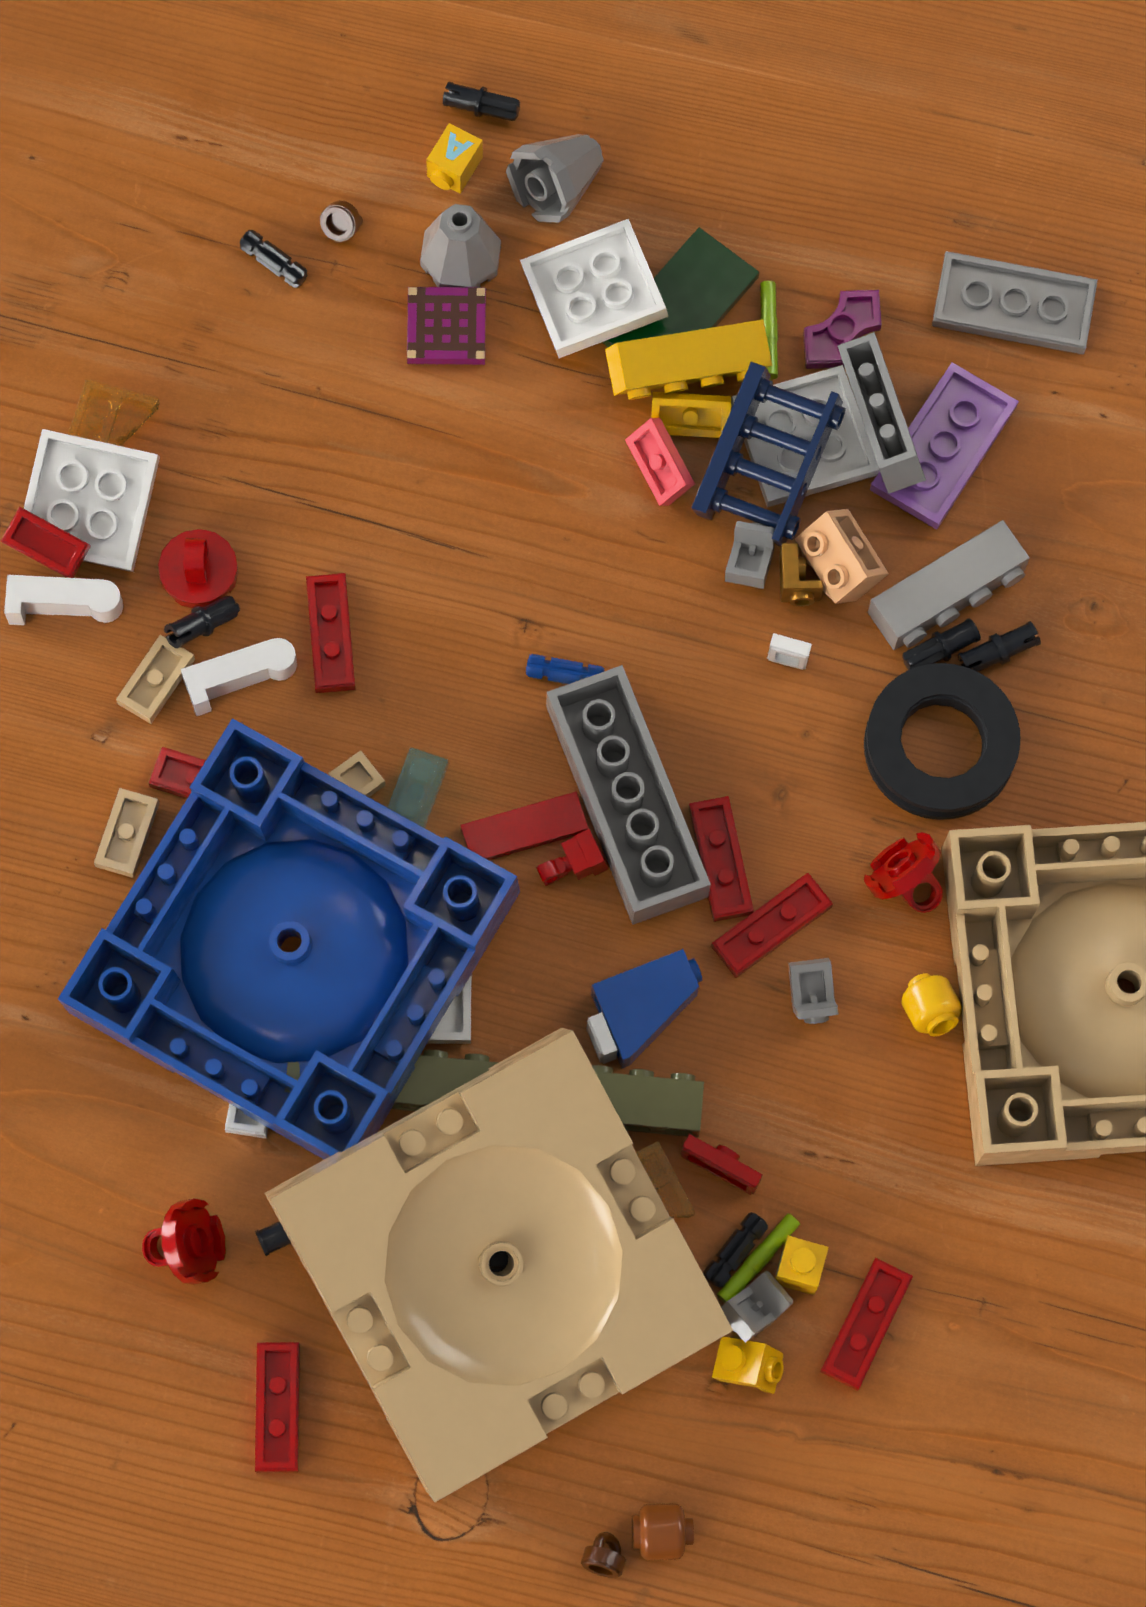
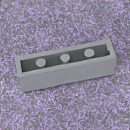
(881, 413)
(948, 586)

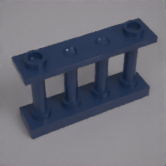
(743, 424)

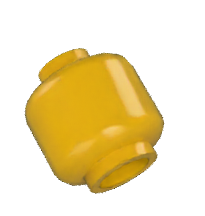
(931, 1004)

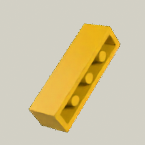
(687, 358)

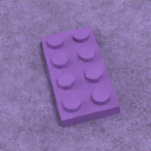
(950, 441)

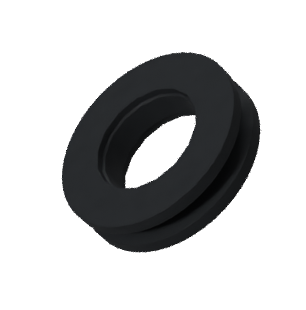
(951, 687)

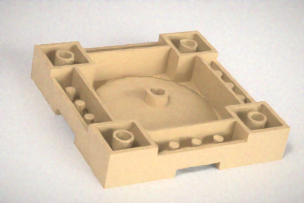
(1038, 951)
(592, 1280)

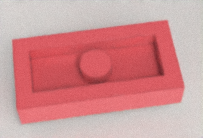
(660, 461)

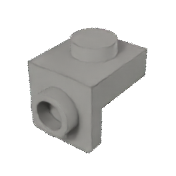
(750, 554)
(812, 990)
(756, 1306)

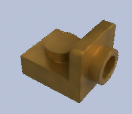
(792, 578)

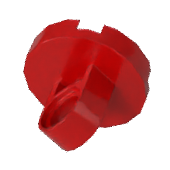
(198, 568)
(904, 867)
(189, 1242)

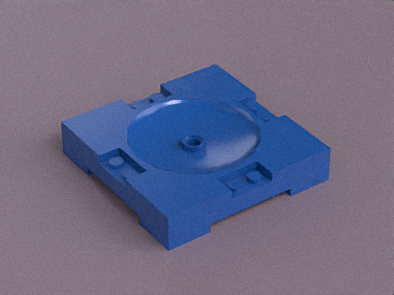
(273, 855)

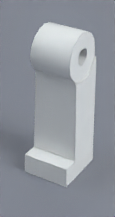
(61, 597)
(238, 670)

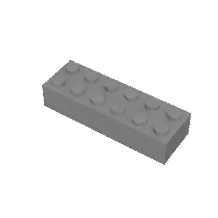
(627, 795)

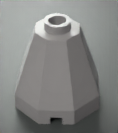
(554, 174)
(460, 249)

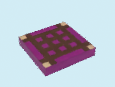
(446, 325)

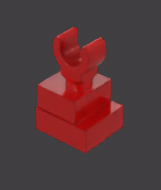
(581, 856)

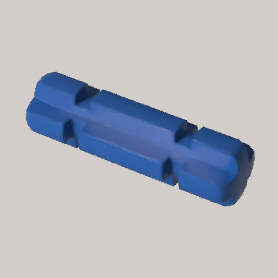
(559, 669)

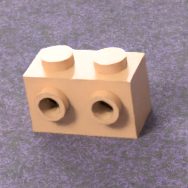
(841, 556)

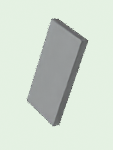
(1014, 302)

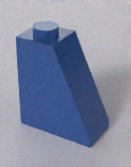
(645, 1001)

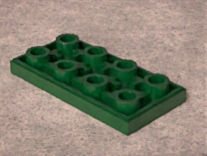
(697, 288)

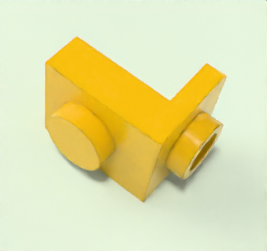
(748, 1364)

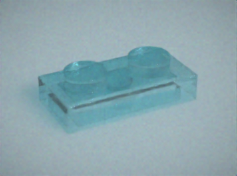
(418, 786)

